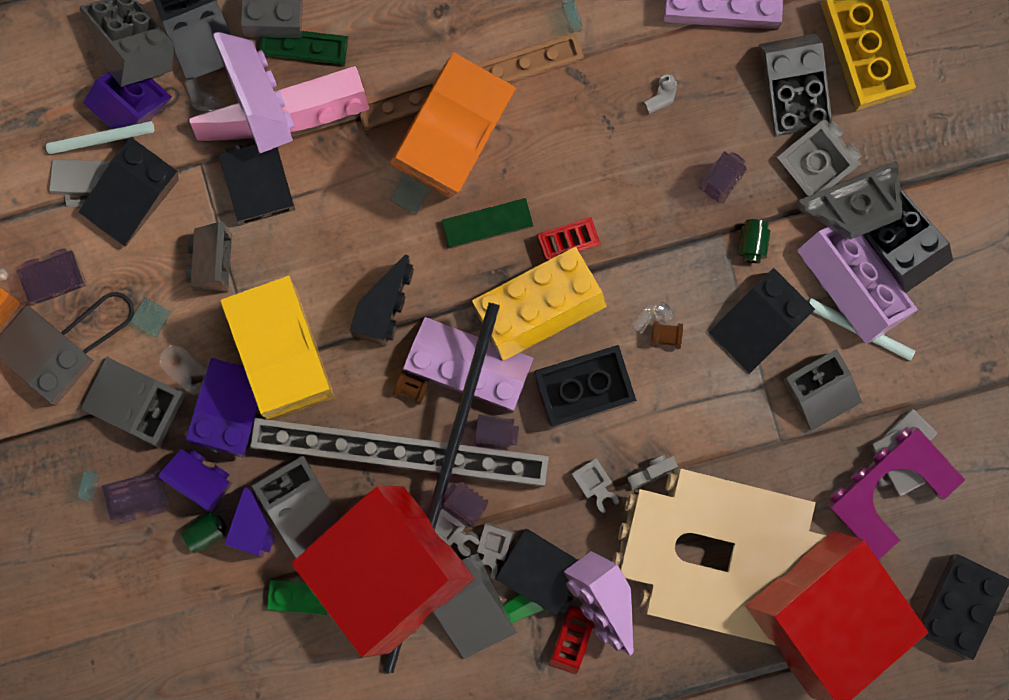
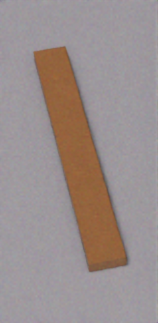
(509, 67)

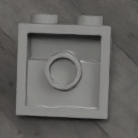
(820, 158)

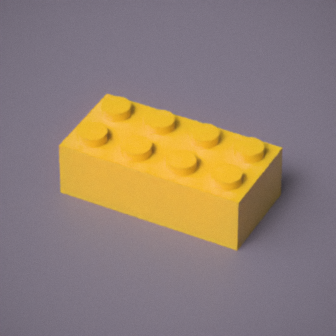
(868, 50)
(541, 302)

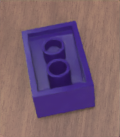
(224, 410)

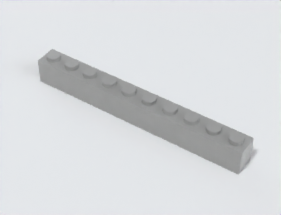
(397, 452)

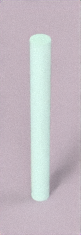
(100, 137)
(841, 320)

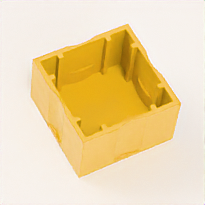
(277, 349)

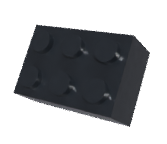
(584, 386)
(963, 606)

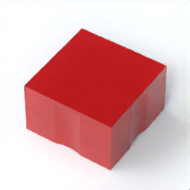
(382, 570)
(837, 618)

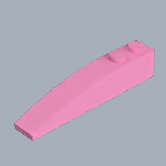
(308, 104)

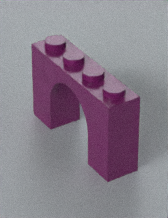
(855, 503)

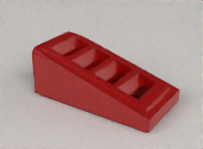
(565, 229)
(564, 663)

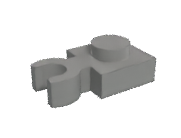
(658, 468)
(592, 481)
(451, 528)
(494, 545)

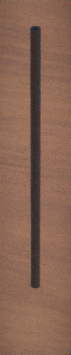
(456, 436)

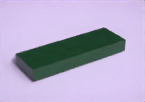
(310, 48)
(487, 223)

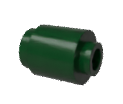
(754, 241)
(204, 532)

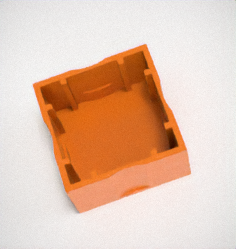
(452, 126)

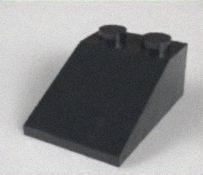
(129, 192)
(761, 320)

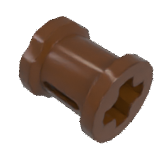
(667, 335)
(411, 387)

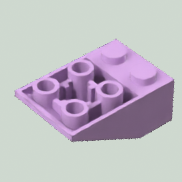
(604, 599)

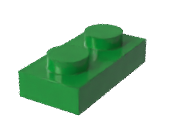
(293, 598)

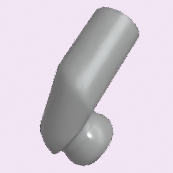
(665, 94)

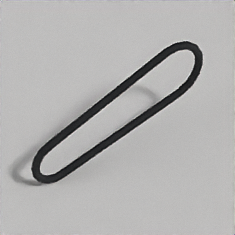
(111, 294)

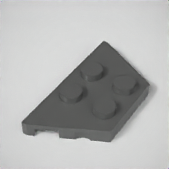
(858, 203)

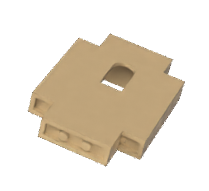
(767, 536)

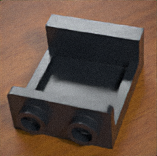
(256, 183)
(538, 572)

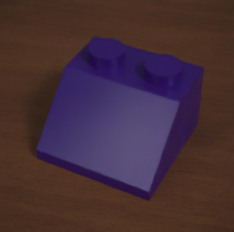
(126, 104)
(196, 479)
(250, 526)

